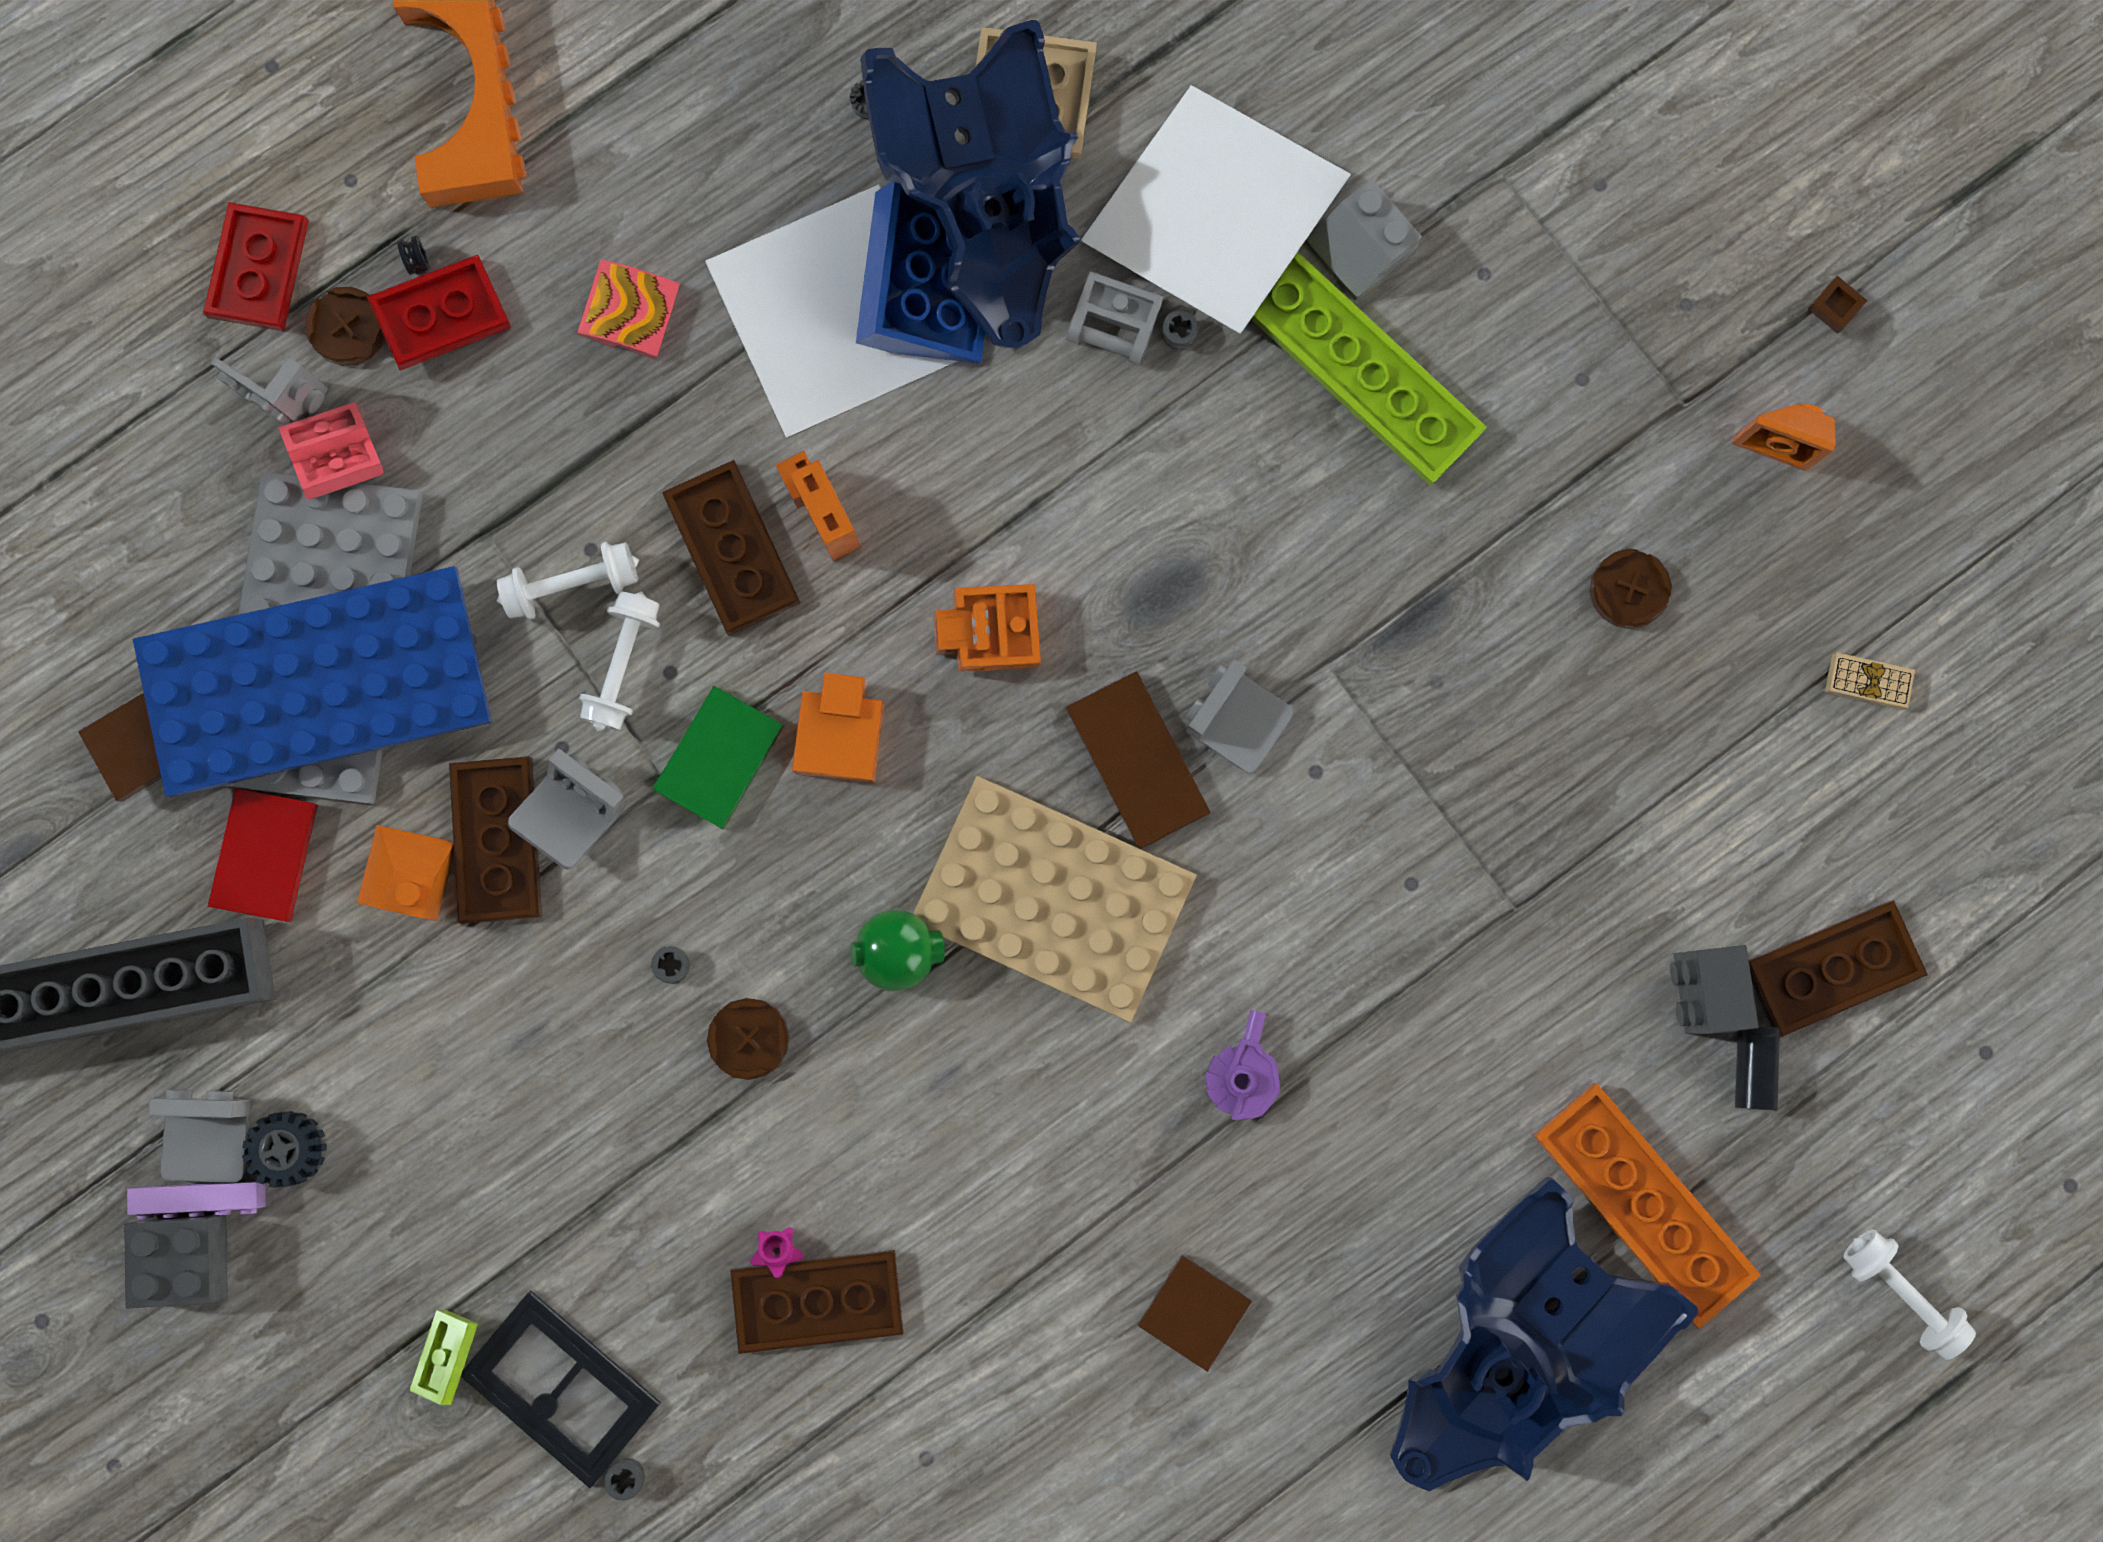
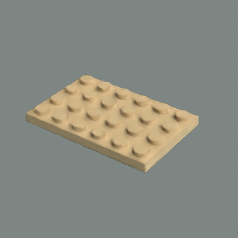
(1054, 898)

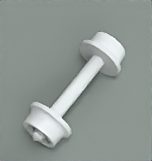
(518, 595)
(635, 612)
(1946, 1332)

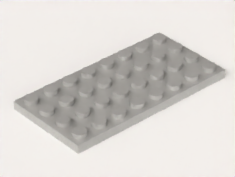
(315, 551)

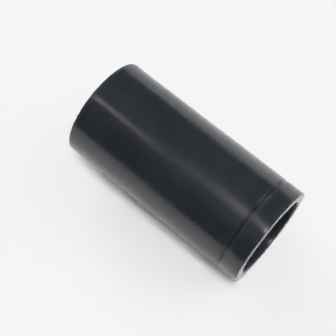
(1757, 1068)

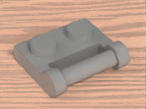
(1120, 306)

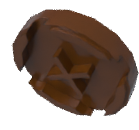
(343, 327)
(1630, 588)
(748, 1038)

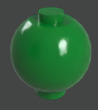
(896, 950)

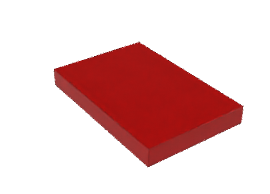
(256, 266)
(438, 312)
(262, 855)

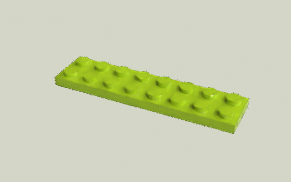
(1367, 371)

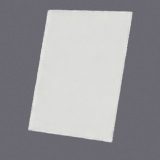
(1215, 208)
(799, 315)

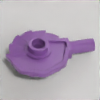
(1244, 1077)

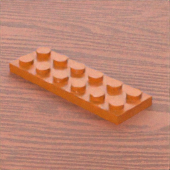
(1645, 1203)

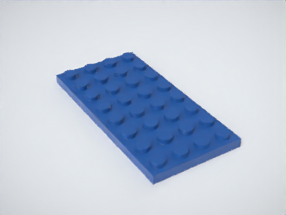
(311, 681)

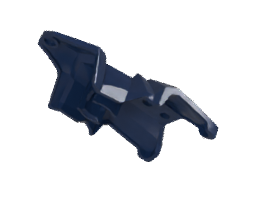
(997, 189)
(1528, 1369)

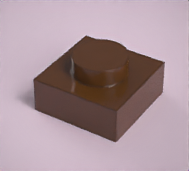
(1837, 304)

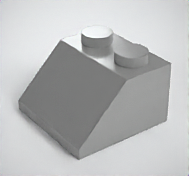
(1364, 239)

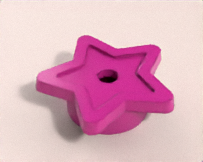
(776, 1240)

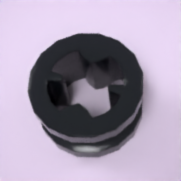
(413, 254)

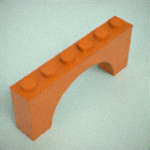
(482, 154)

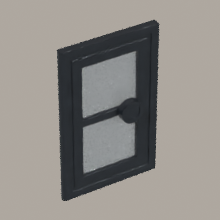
(560, 1389)

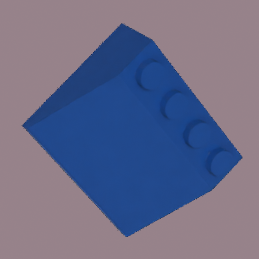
(906, 282)

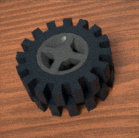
(269, 1151)

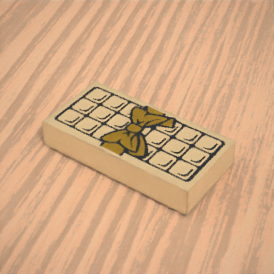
(1870, 681)

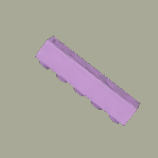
(196, 1199)

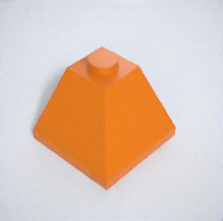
(1790, 435)
(406, 873)

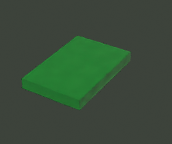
(718, 757)

